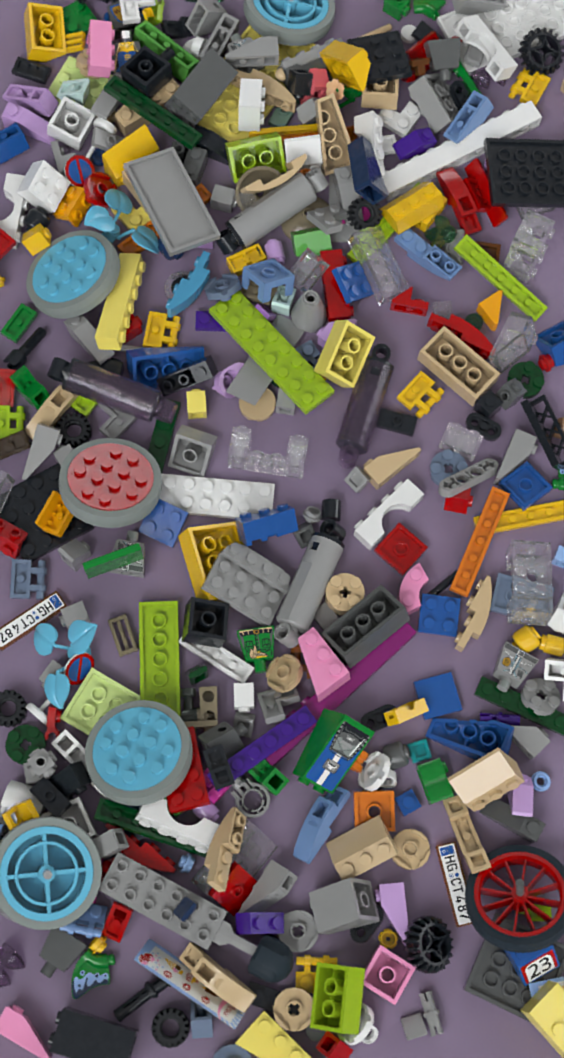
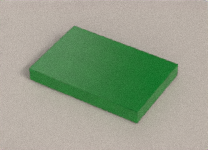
(113, 560)

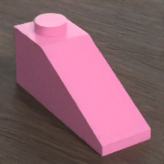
(20, 1030)

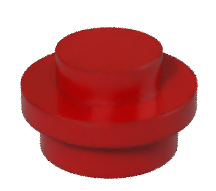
(545, 362)

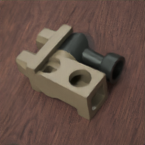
(206, 715)

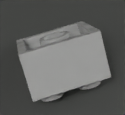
(192, 451)

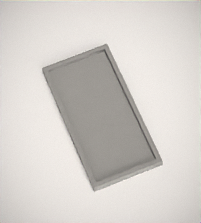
(171, 201)

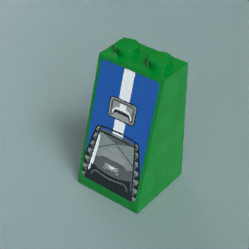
(331, 751)

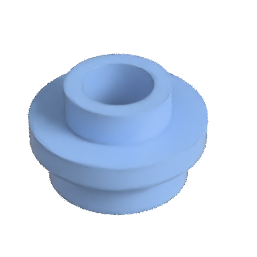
(546, 781)
(186, 863)

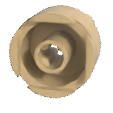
(343, 583)

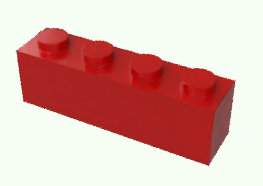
(334, 300)

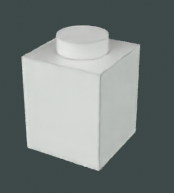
(243, 697)

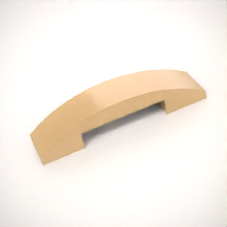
(292, 167)
(466, 835)

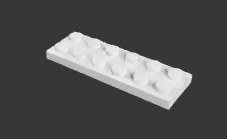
(216, 496)

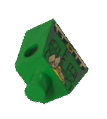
(257, 646)

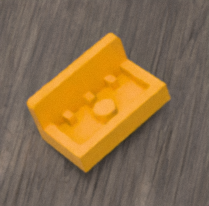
(72, 206)
(54, 516)

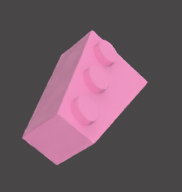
(100, 48)
(322, 664)

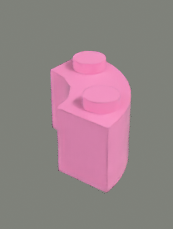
(410, 588)

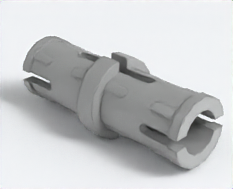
(431, 1013)

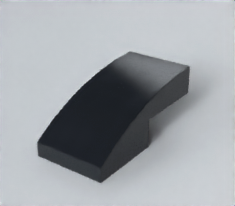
(176, 29)
(218, 767)

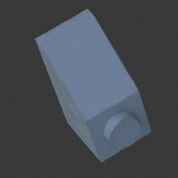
(200, 1021)

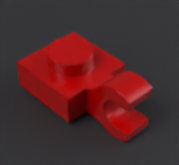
(53, 717)

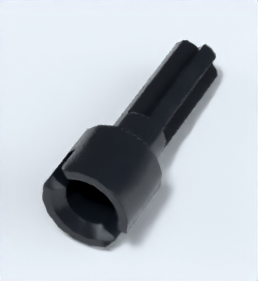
(18, 357)

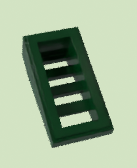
(197, 674)

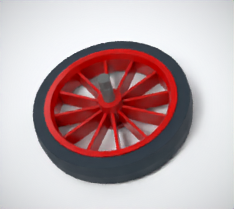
(518, 898)

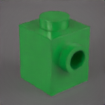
(397, 8)

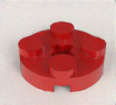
(91, 186)

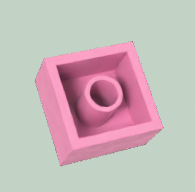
(387, 974)

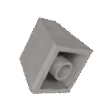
(343, 906)

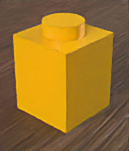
(36, 239)

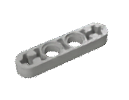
(450, 486)

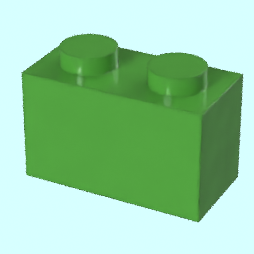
(311, 238)

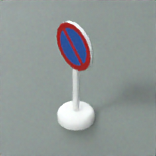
(80, 167)
(76, 671)

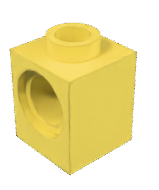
(196, 404)

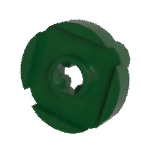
(529, 370)
(15, 739)

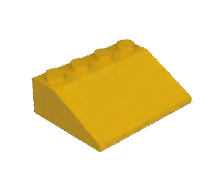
(200, 549)

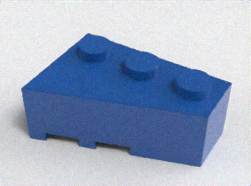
(266, 523)

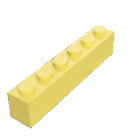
(120, 303)

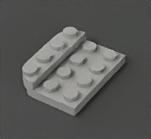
(247, 583)

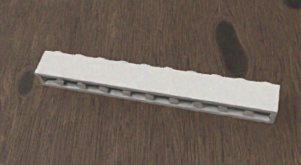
(449, 154)

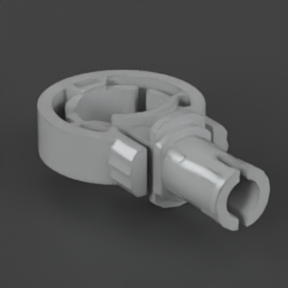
(240, 782)

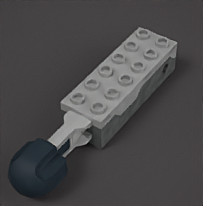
(157, 899)

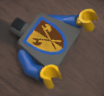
(114, 15)

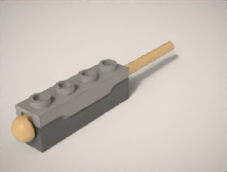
(312, 58)

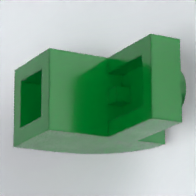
(29, 388)
(269, 777)

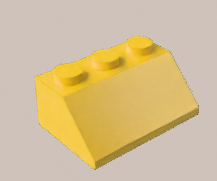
(44, 32)
(347, 64)
(132, 147)
(413, 206)

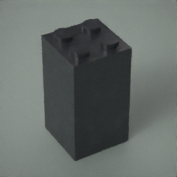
(90, 1036)

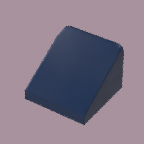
(185, 909)

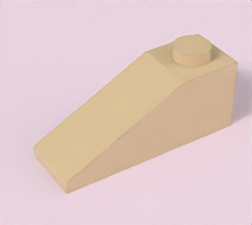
(387, 466)

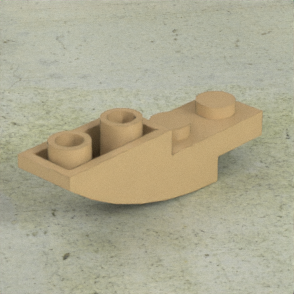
(275, 92)
(51, 410)
(479, 609)
(223, 845)
(216, 978)

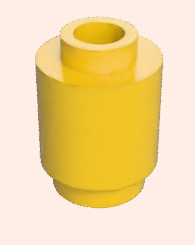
(552, 644)

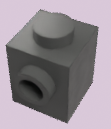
(511, 393)

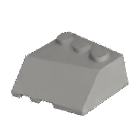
(434, 101)

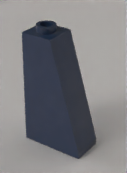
(366, 171)

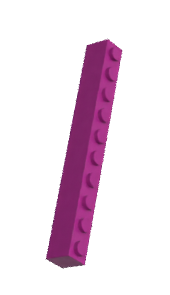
(358, 675)

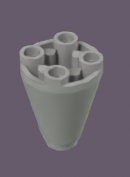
(309, 312)

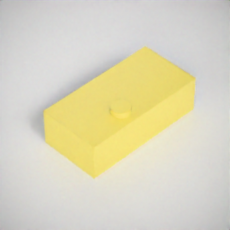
(546, 1013)

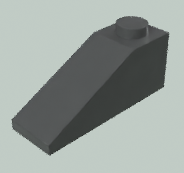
(525, 827)

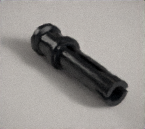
(150, 991)

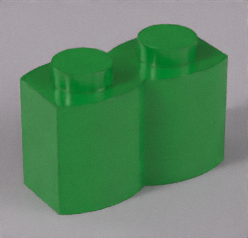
(434, 780)

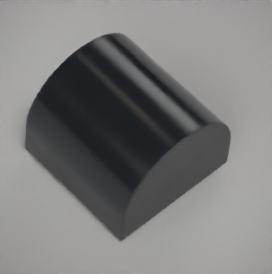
(331, 509)

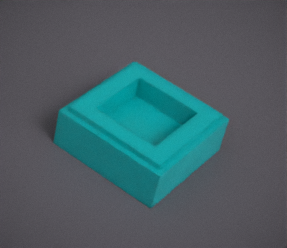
(419, 751)

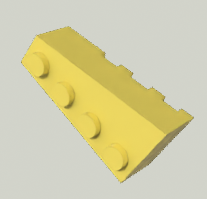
(269, 1040)

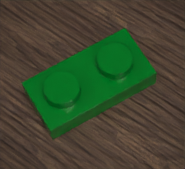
(19, 323)

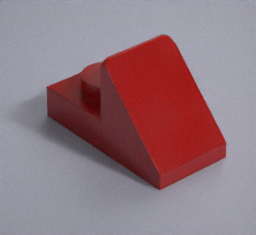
(405, 304)
(117, 922)

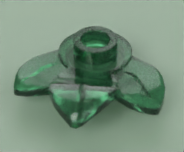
(438, 234)

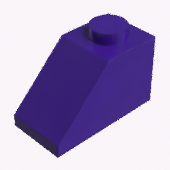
(415, 143)

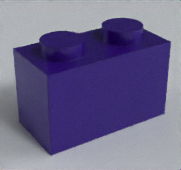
(259, 923)

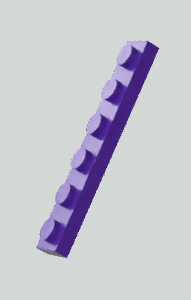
(269, 743)

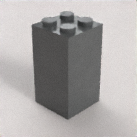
(201, 88)

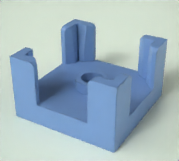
(267, 276)

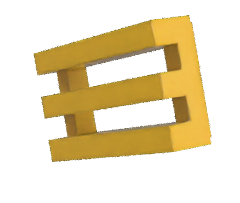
(75, 38)

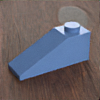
(469, 117)

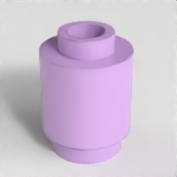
(275, 250)
(209, 812)

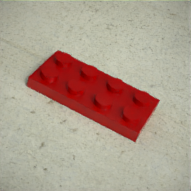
(193, 790)

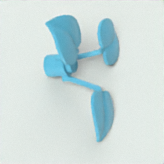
(100, 219)
(80, 635)

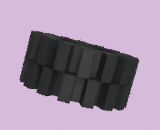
(354, 217)
(78, 420)
(20, 708)
(157, 1031)

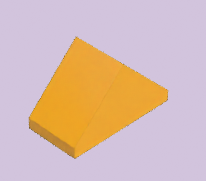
(490, 309)

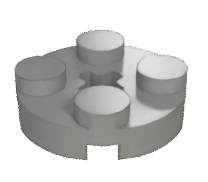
(544, 687)
(309, 936)

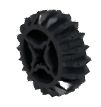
(545, 37)
(428, 939)

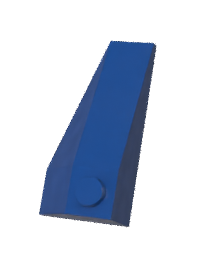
(149, 364)
(471, 737)

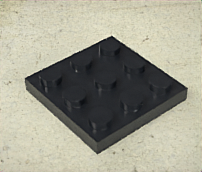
(385, 55)

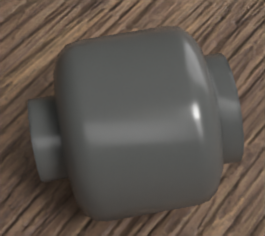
(398, 754)

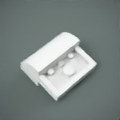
(16, 793)

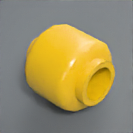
(526, 639)

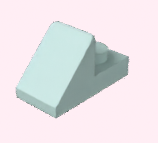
(75, 90)
(282, 304)

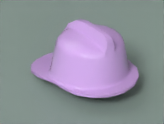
(225, 377)

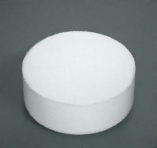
(406, 33)

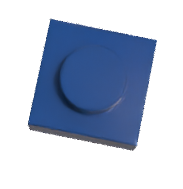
(407, 802)

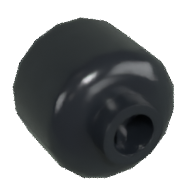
(35, 217)

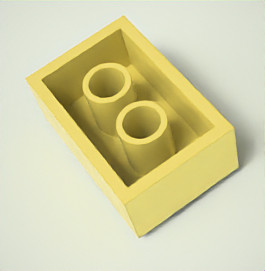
(344, 354)

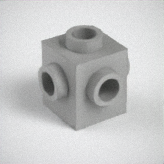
(47, 768)

